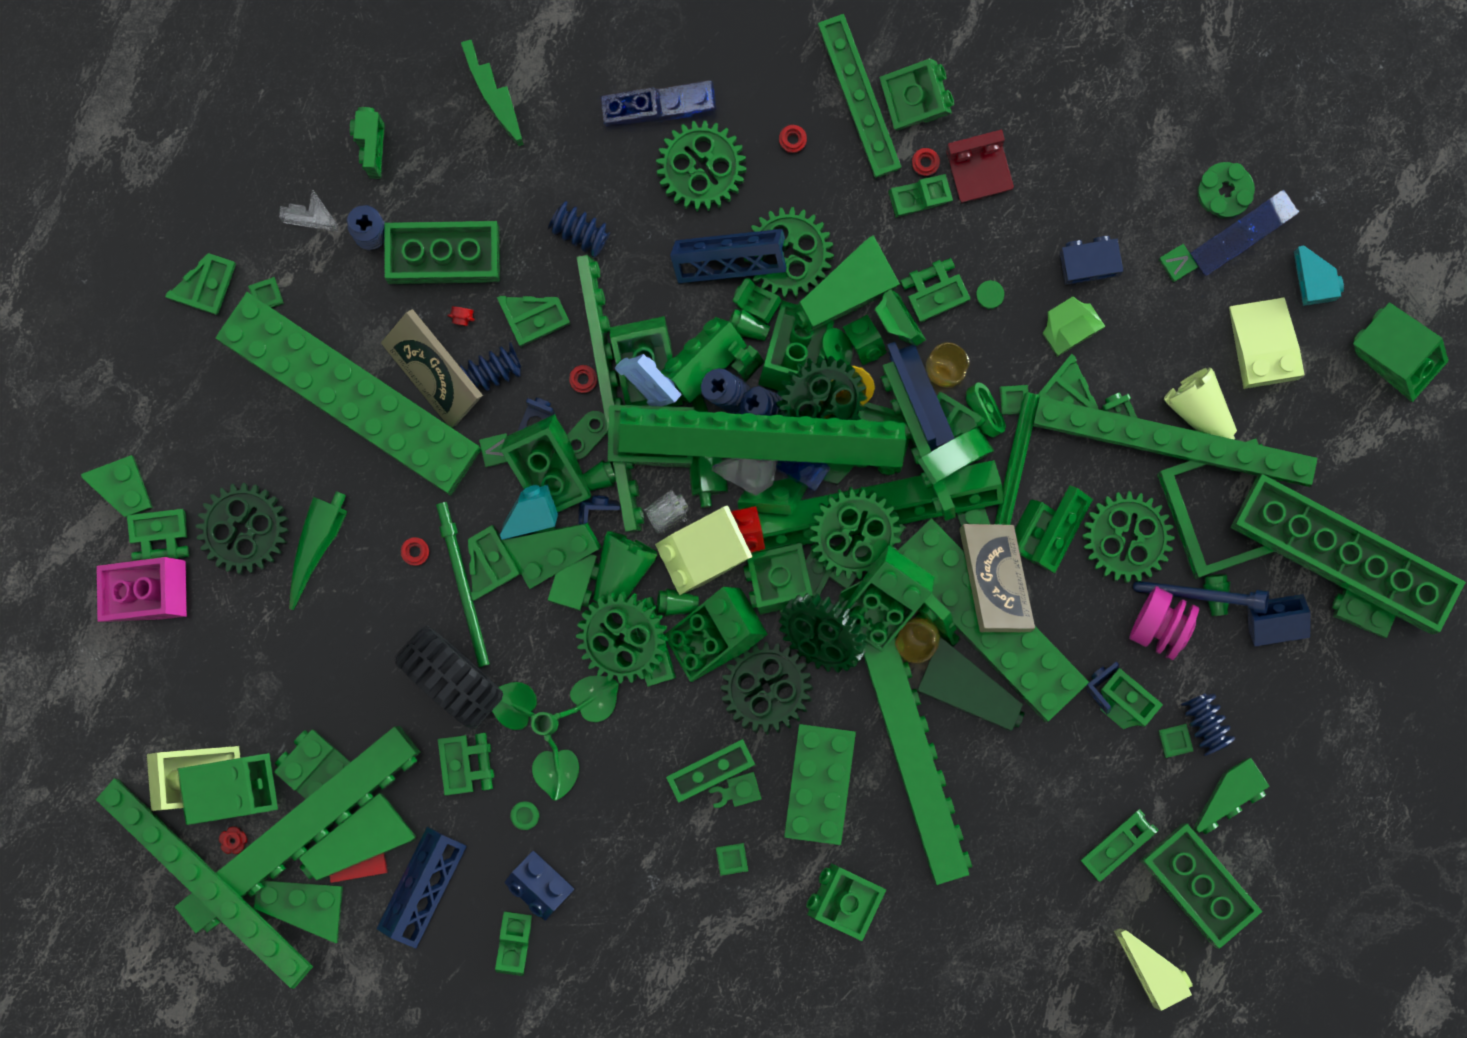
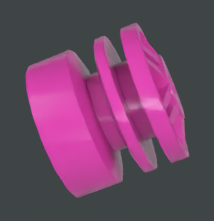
(1164, 623)

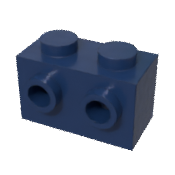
(1091, 260)
(1279, 622)

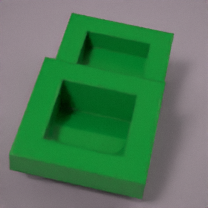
(920, 196)
(513, 943)

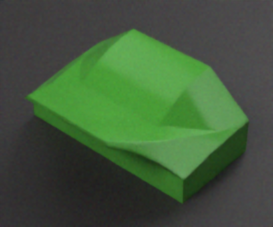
(1070, 325)

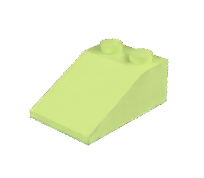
(1266, 343)
(703, 550)
(163, 772)
(1159, 977)

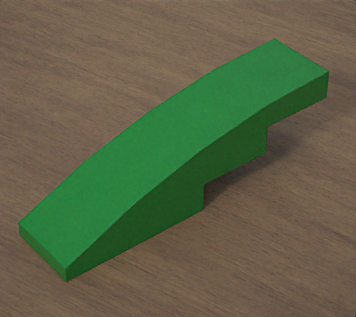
(498, 99)

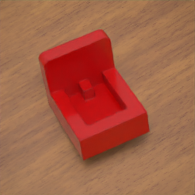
(750, 528)

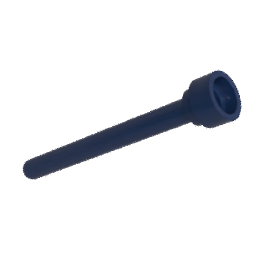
(1256, 601)

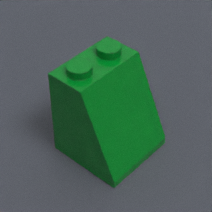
(1401, 350)

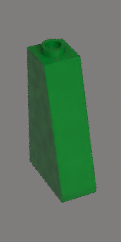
(853, 284)
(364, 835)

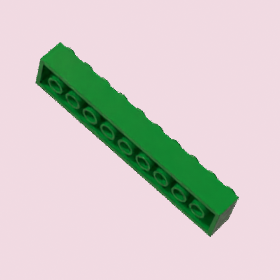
(348, 394)

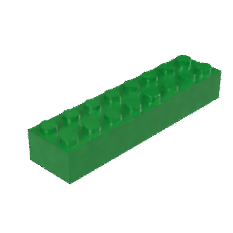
(1348, 554)
(1022, 659)

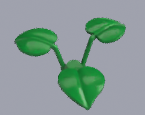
(556, 770)

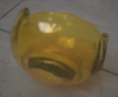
(947, 365)
(918, 640)

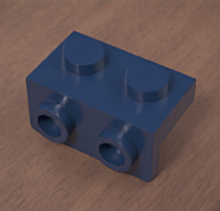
(538, 886)

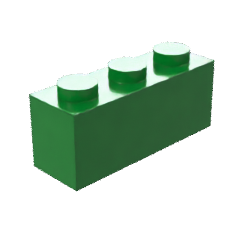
(702, 355)
(710, 771)

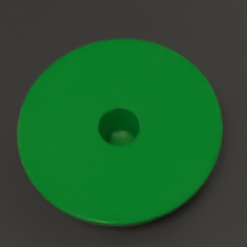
(837, 345)

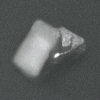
(315, 217)

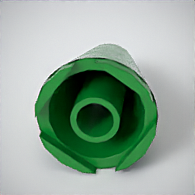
(621, 565)

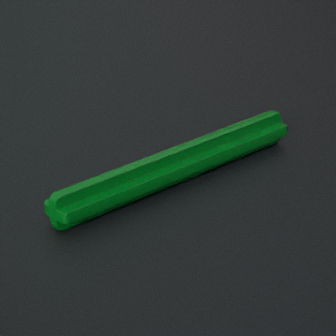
(1017, 458)

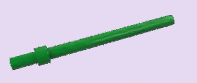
(449, 531)

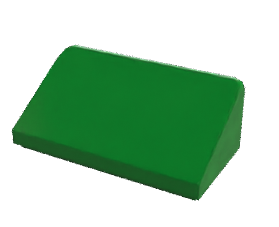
(1032, 527)

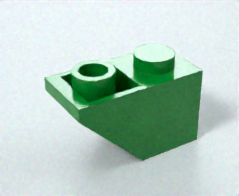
(572, 584)

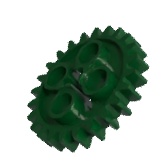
(800, 391)
(263, 542)
(823, 632)
(779, 709)

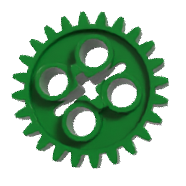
(681, 180)
(798, 229)
(831, 524)
(1152, 545)
(634, 616)

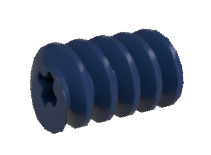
(361, 219)
(579, 229)
(493, 368)
(724, 390)
(760, 402)
(1208, 723)

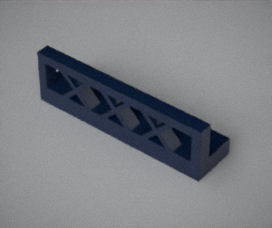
(726, 250)
(921, 395)
(416, 885)

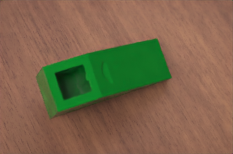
(1234, 788)

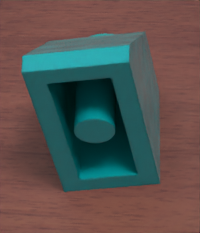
(1316, 278)
(530, 513)

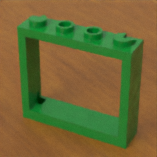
(1186, 530)

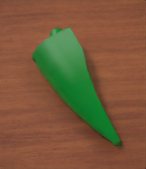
(702, 478)
(318, 532)

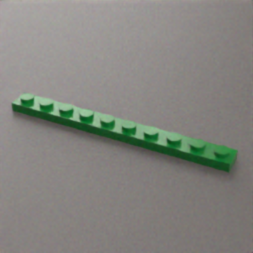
(608, 381)
(1175, 441)
(204, 883)

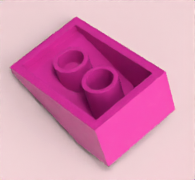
(141, 590)

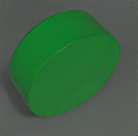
(990, 294)
(524, 815)

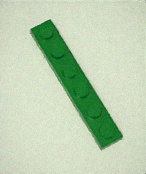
(859, 96)
(902, 406)

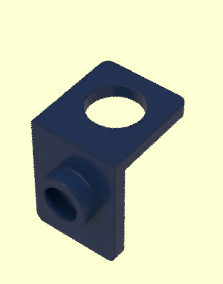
(536, 408)
(597, 502)
(1098, 678)

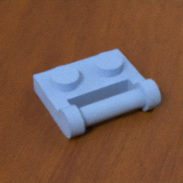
(648, 380)

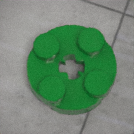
(1241, 196)

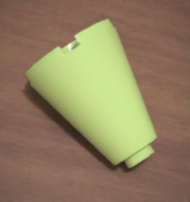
(1202, 404)

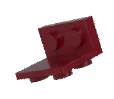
(979, 166)

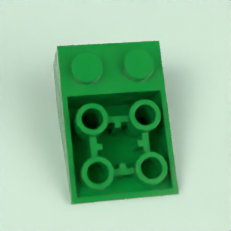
(889, 597)
(715, 632)
(227, 789)

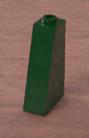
(964, 686)

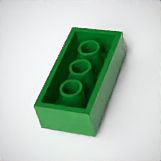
(442, 252)
(819, 784)
(1201, 885)

